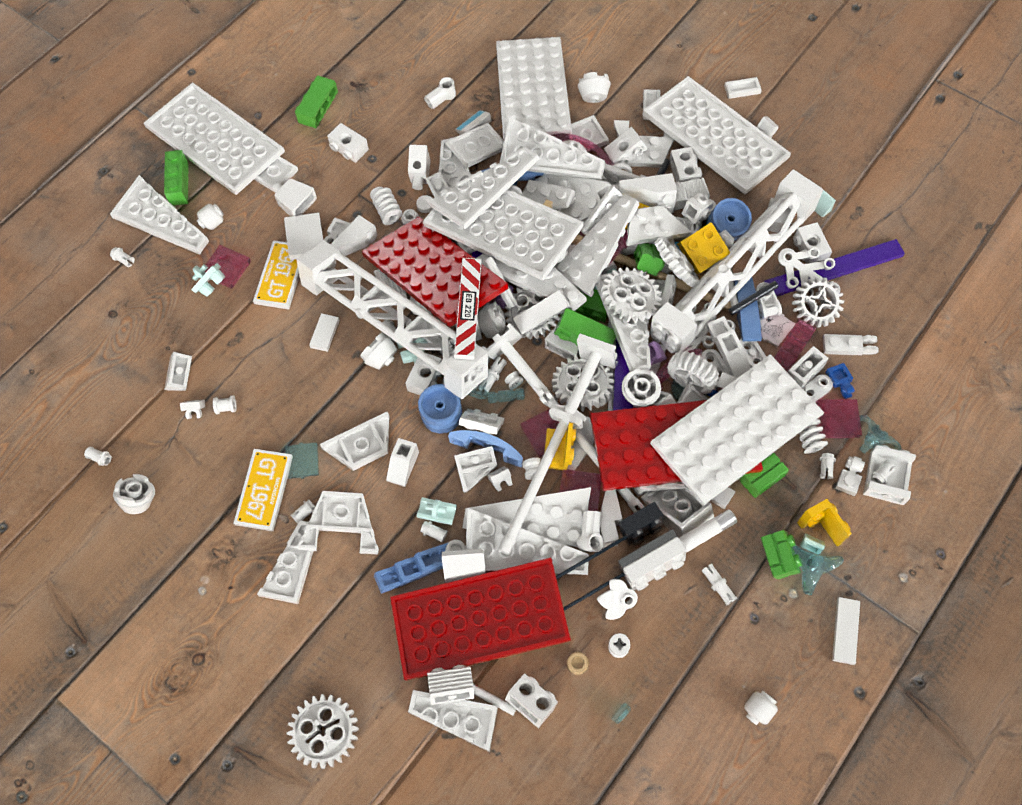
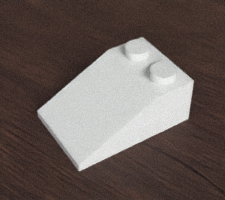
(651, 190)
(680, 509)

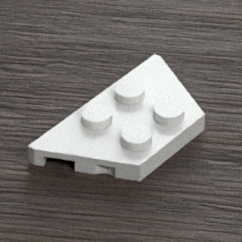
(652, 223)
(360, 443)

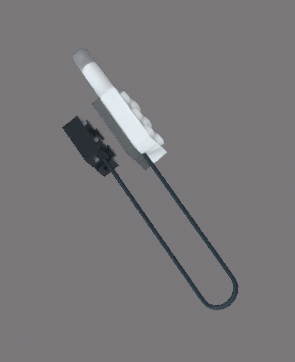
(658, 555)

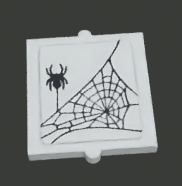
(775, 329)

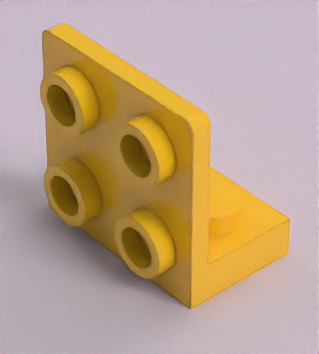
(704, 248)
(564, 453)
(828, 516)

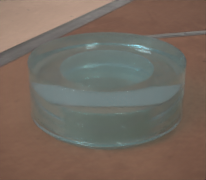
(621, 713)

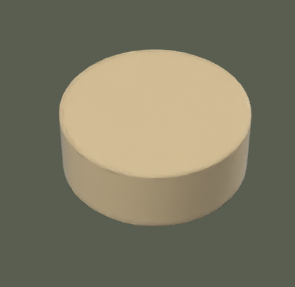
(577, 663)

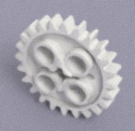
(677, 261)
(631, 294)
(532, 299)
(564, 382)
(332, 748)

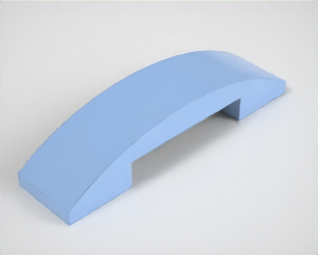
(464, 437)

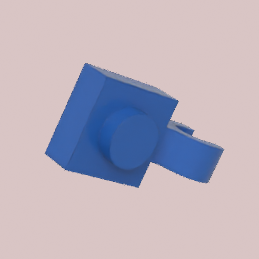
(841, 377)

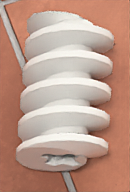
(386, 205)
(812, 439)

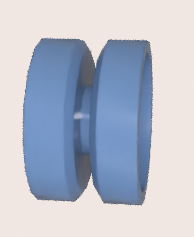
(731, 216)
(439, 409)

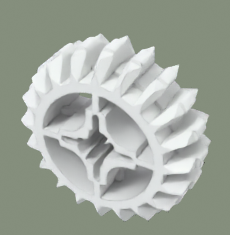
(823, 288)
(693, 370)

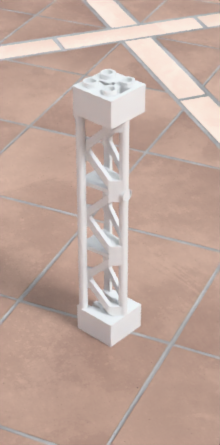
(319, 274)
(675, 324)

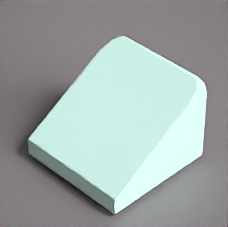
(825, 204)
(812, 544)

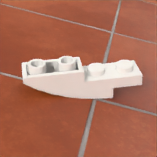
(729, 346)

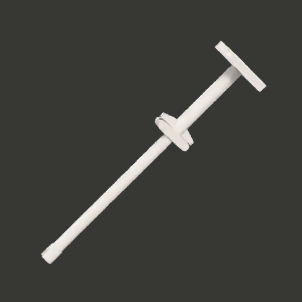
(504, 344)
(596, 353)

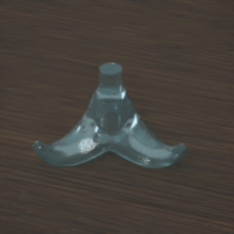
(876, 436)
(814, 566)

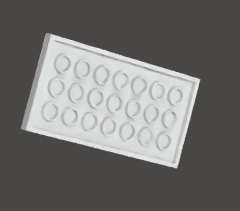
(533, 84)
(716, 134)
(214, 138)
(514, 232)
(736, 429)

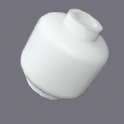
(210, 216)
(760, 708)

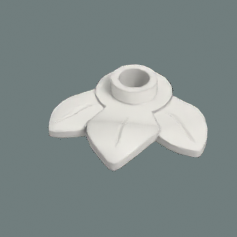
(615, 598)

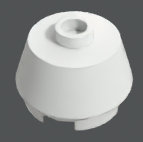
(594, 87)
(492, 320)
(379, 352)
(641, 387)
(134, 494)

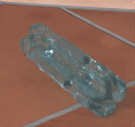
(506, 395)

